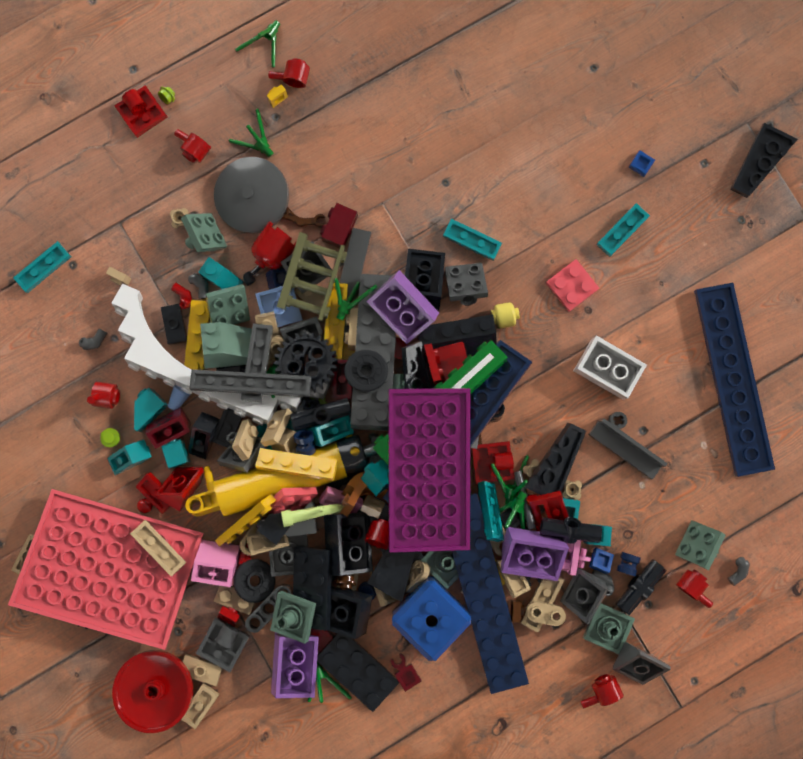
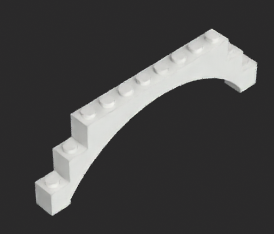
(153, 359)

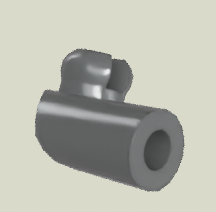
(197, 280)
(93, 342)
(742, 572)
(608, 580)

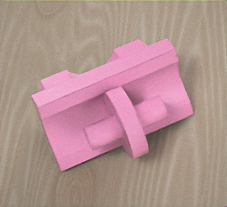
(570, 565)

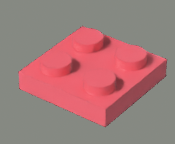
(572, 285)
(292, 499)

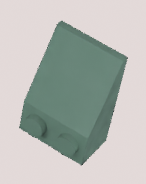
(224, 344)

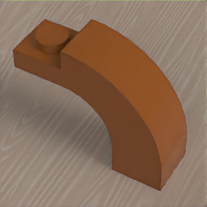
(354, 490)

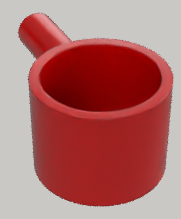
(294, 75)
(194, 147)
(104, 395)
(378, 534)
(694, 585)
(606, 691)

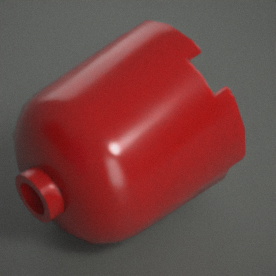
(272, 247)

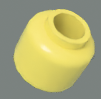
(505, 315)

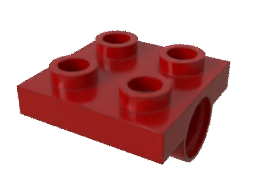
(140, 110)
(495, 453)

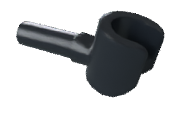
(248, 276)

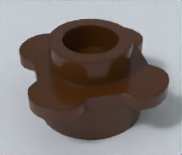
(345, 582)

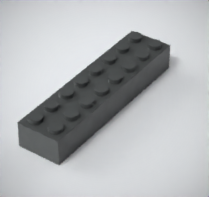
(373, 333)

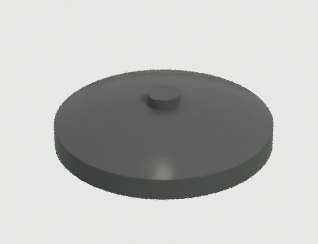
(251, 194)

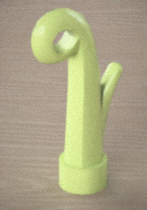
(290, 517)

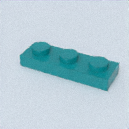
(623, 229)
(472, 239)
(42, 267)
(490, 511)

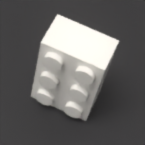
(610, 367)

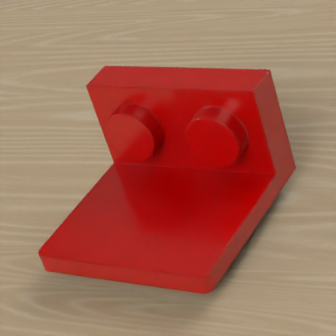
(444, 360)

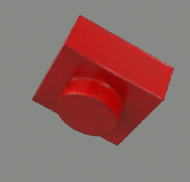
(229, 615)

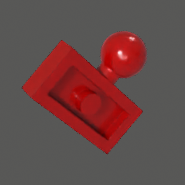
(148, 487)

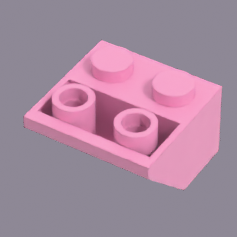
(215, 563)

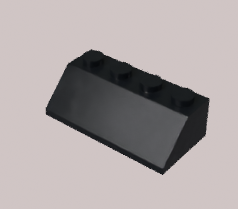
(469, 331)

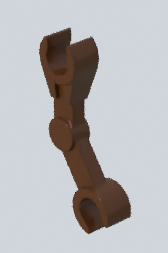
(303, 221)

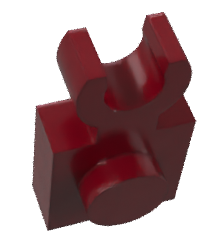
(407, 674)

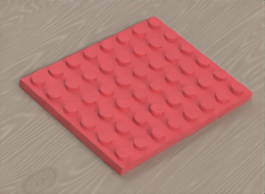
(98, 575)

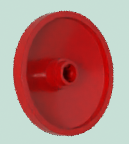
(139, 703)

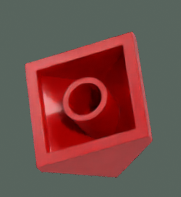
(180, 486)

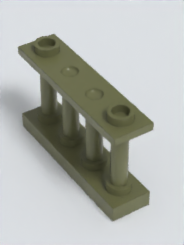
(297, 263)

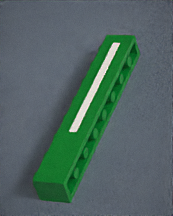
(470, 375)

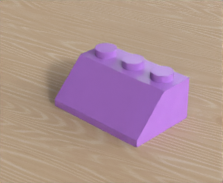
(403, 307)
(532, 554)
(294, 667)

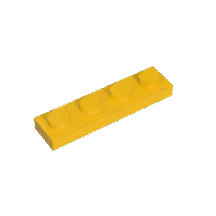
(333, 326)
(194, 351)
(296, 464)
(249, 518)

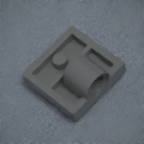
(466, 283)
(222, 644)

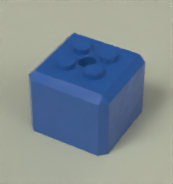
(428, 600)

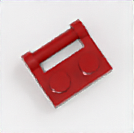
(553, 505)

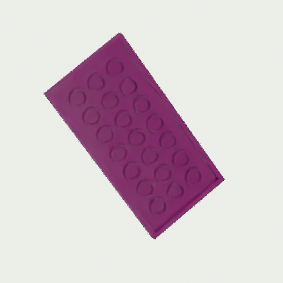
(429, 469)

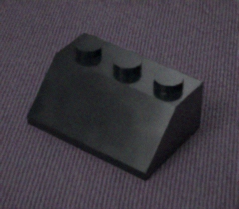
(347, 541)

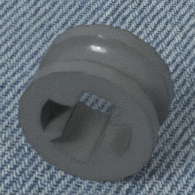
(617, 414)

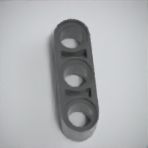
(261, 613)

